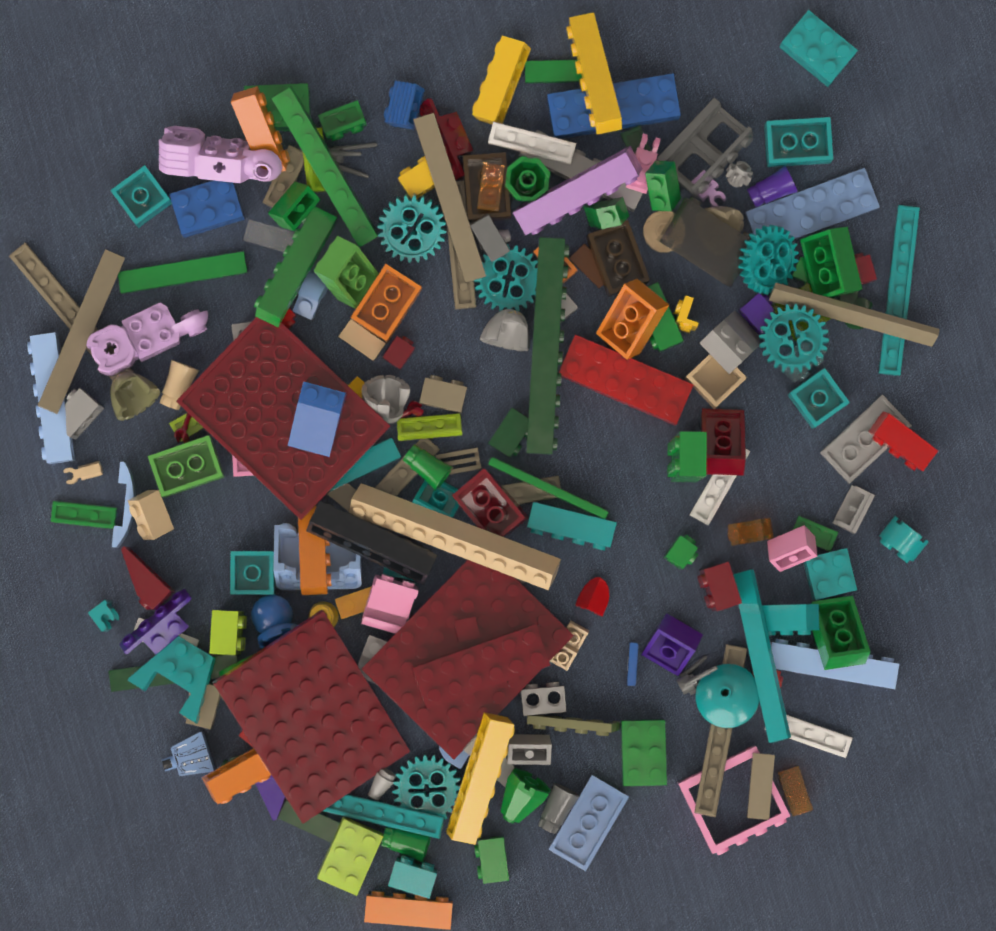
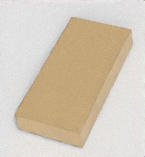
(362, 340)

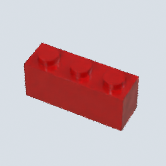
(902, 442)

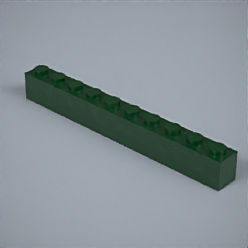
(546, 346)

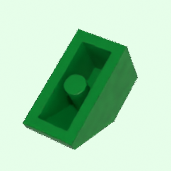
(607, 213)

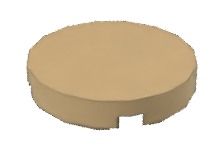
(653, 227)

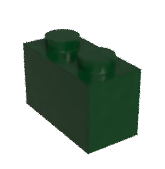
(510, 434)

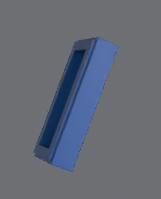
(632, 664)

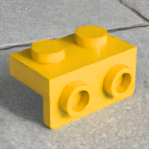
(682, 311)

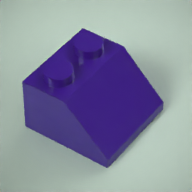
(672, 644)

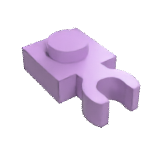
(711, 192)

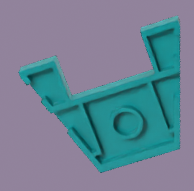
(184, 666)

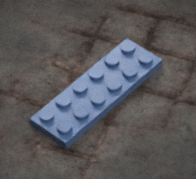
(818, 206)

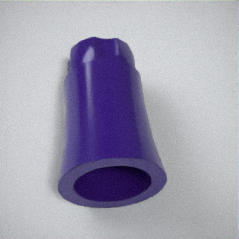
(772, 187)

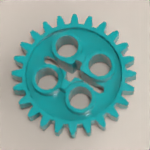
(396, 218)
(768, 258)
(526, 283)
(775, 342)
(425, 769)

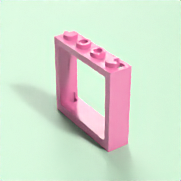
(741, 837)

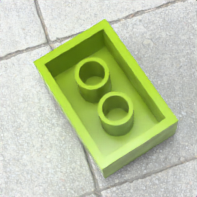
(227, 632)
(350, 855)

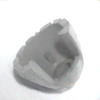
(508, 330)
(386, 396)

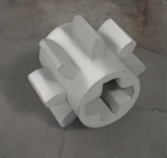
(739, 174)

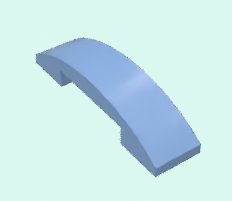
(121, 532)

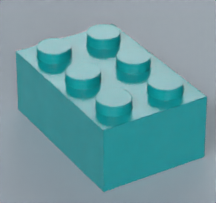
(818, 48)
(798, 142)

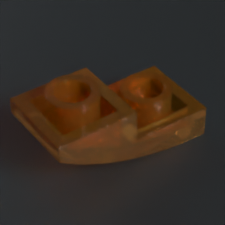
(490, 187)
(795, 791)

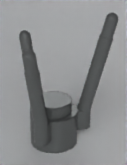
(340, 152)
(688, 682)

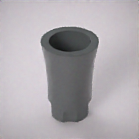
(557, 807)

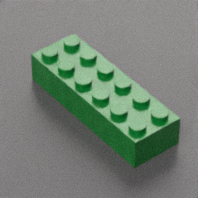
(688, 457)

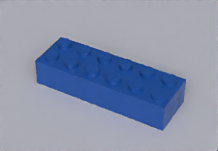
(639, 102)

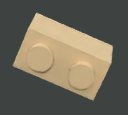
(150, 515)

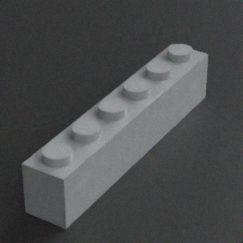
(580, 163)

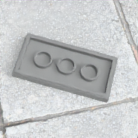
(854, 448)

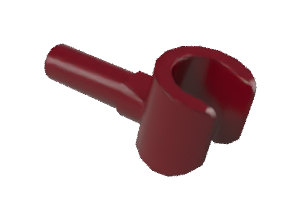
(414, 408)
(182, 432)

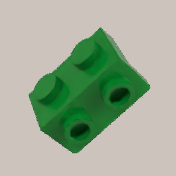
(342, 120)

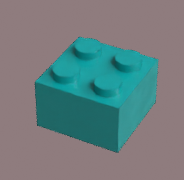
(141, 196)
(818, 398)
(252, 573)
(830, 574)
(413, 876)

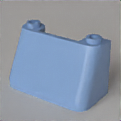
(344, 568)

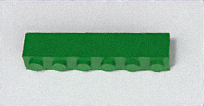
(295, 266)

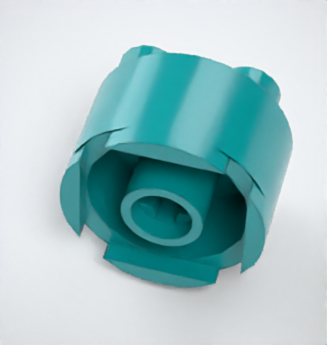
(903, 539)

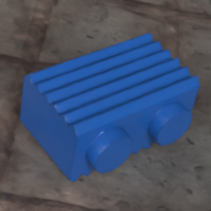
(403, 104)

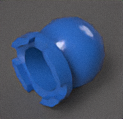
(272, 618)

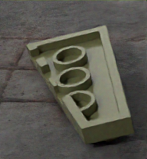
(578, 724)

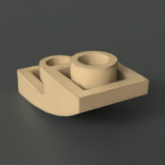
(569, 651)

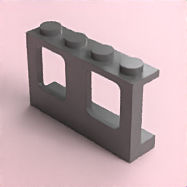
(694, 141)

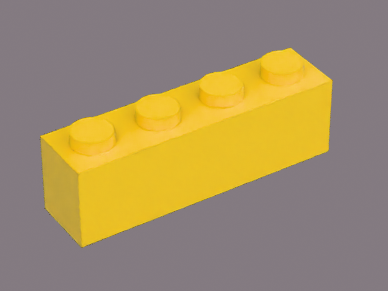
(501, 80)

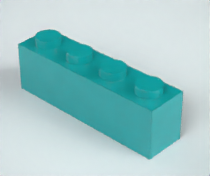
(572, 525)

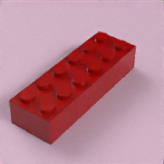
(625, 380)

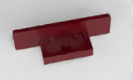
(452, 134)

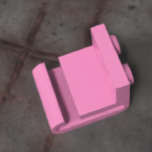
(389, 603)

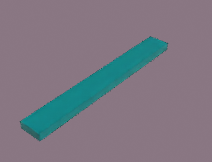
(899, 285)
(762, 657)

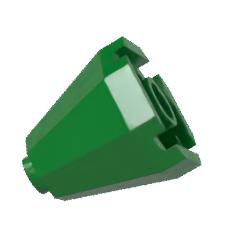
(530, 172)
(522, 795)

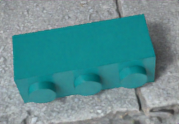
(791, 618)

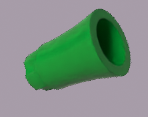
(427, 466)
(406, 843)

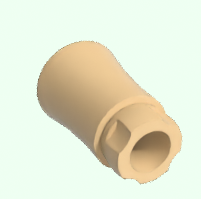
(178, 381)

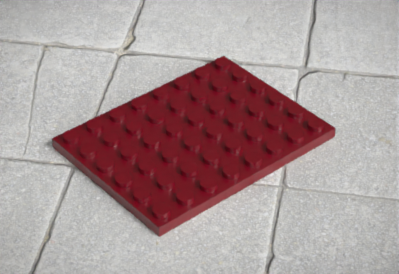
(250, 408)
(499, 608)
(311, 716)

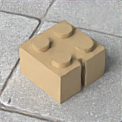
(714, 381)

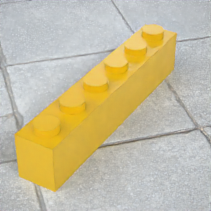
(595, 73)
(480, 778)

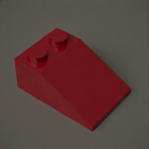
(724, 441)
(490, 505)
(146, 581)

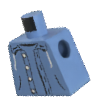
(190, 756)

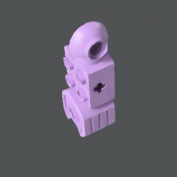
(188, 154)
(142, 337)

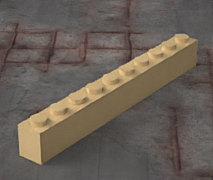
(454, 536)

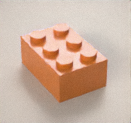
(386, 303)
(632, 319)

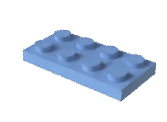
(588, 822)

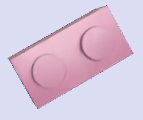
(792, 548)

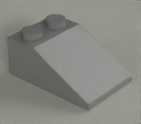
(731, 342)

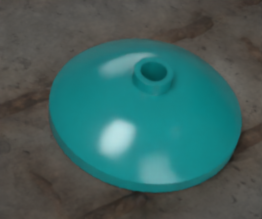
(734, 708)

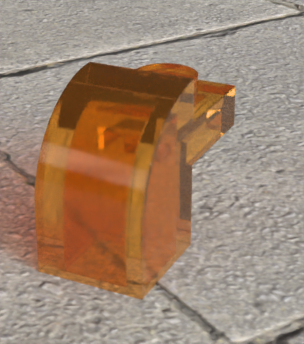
(750, 531)

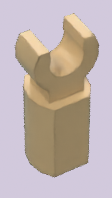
(85, 472)

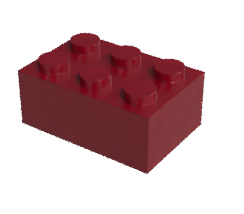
(719, 587)

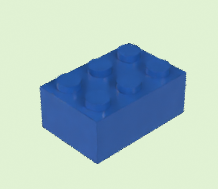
(206, 207)

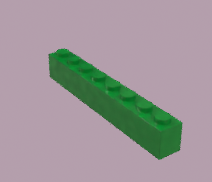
(325, 166)

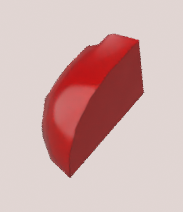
(594, 596)

